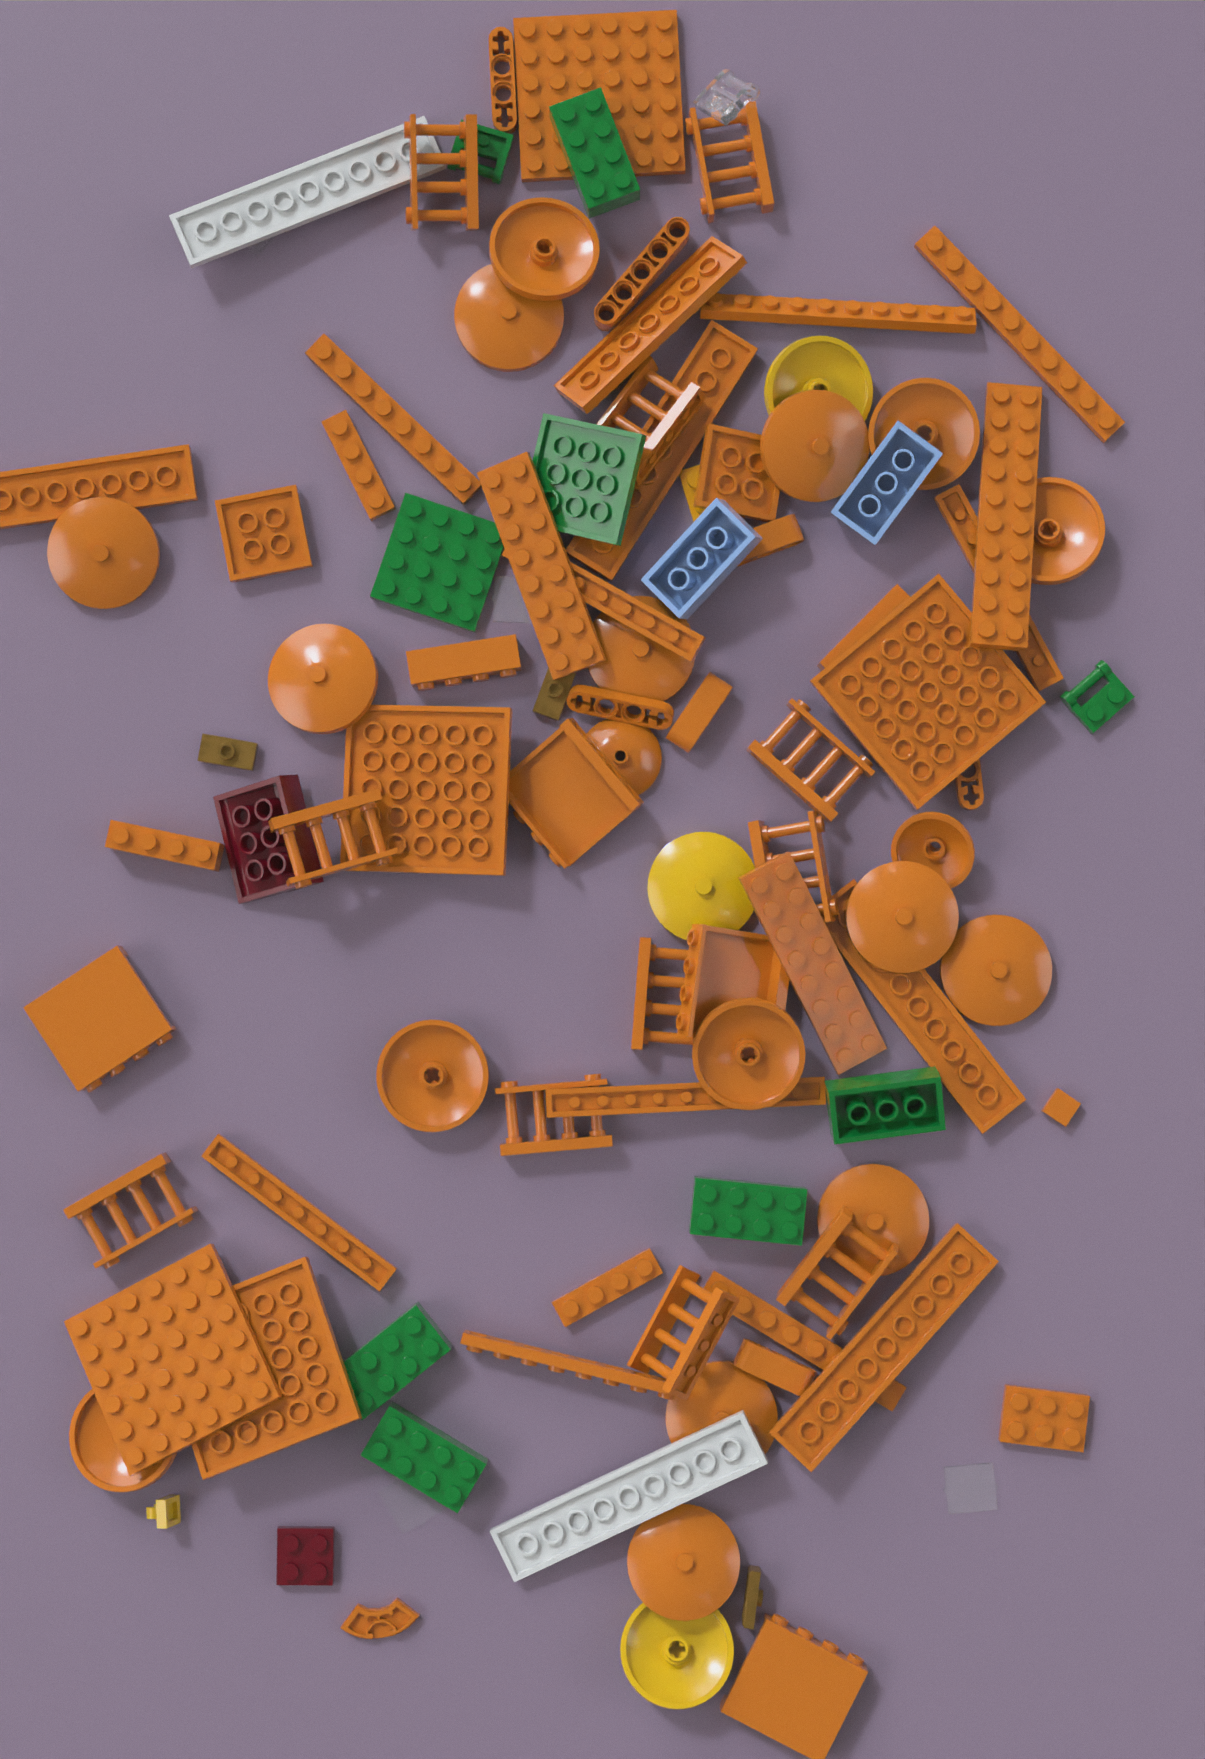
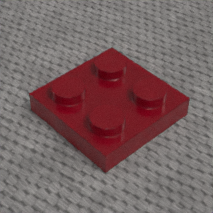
(305, 1555)

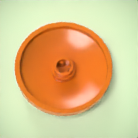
(544, 249)
(504, 327)
(938, 415)
(814, 445)
(1066, 531)
(103, 553)
(636, 662)
(323, 679)
(902, 917)
(996, 970)
(748, 1053)
(432, 1075)
(884, 1208)
(719, 1394)
(98, 1454)
(683, 1562)

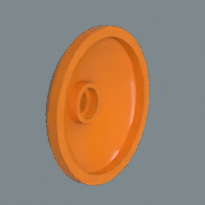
(639, 745)
(956, 851)

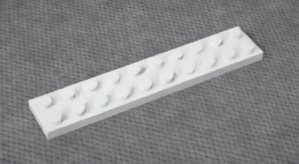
(300, 195)
(629, 1496)

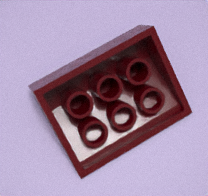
(254, 854)

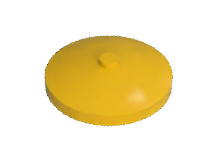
(819, 365)
(699, 883)
(676, 1660)

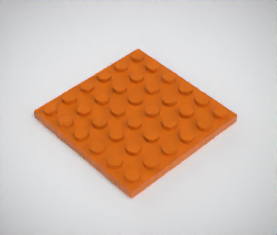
(625, 55)
(924, 695)
(439, 785)
(172, 1359)
(305, 1362)

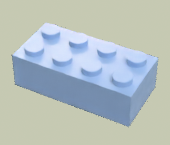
(886, 482)
(701, 558)

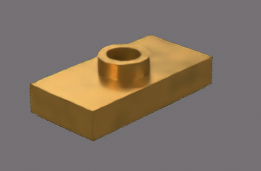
(553, 696)
(227, 752)
(752, 1598)

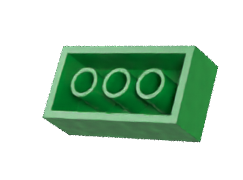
(594, 153)
(885, 1105)
(748, 1210)
(395, 1358)
(424, 1457)

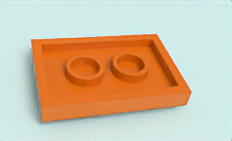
(1044, 1418)

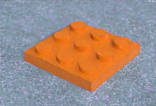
(735, 472)
(263, 533)

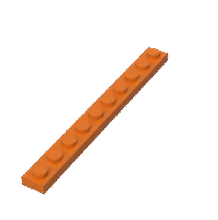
(840, 313)
(1019, 334)
(661, 1098)

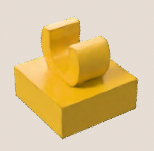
(165, 1511)

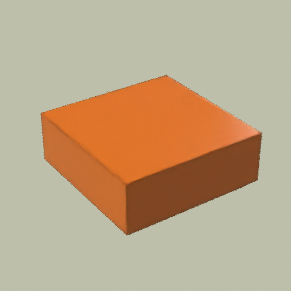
(1061, 1107)

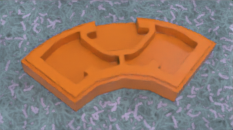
(379, 1622)

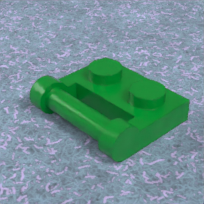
(491, 145)
(1103, 703)

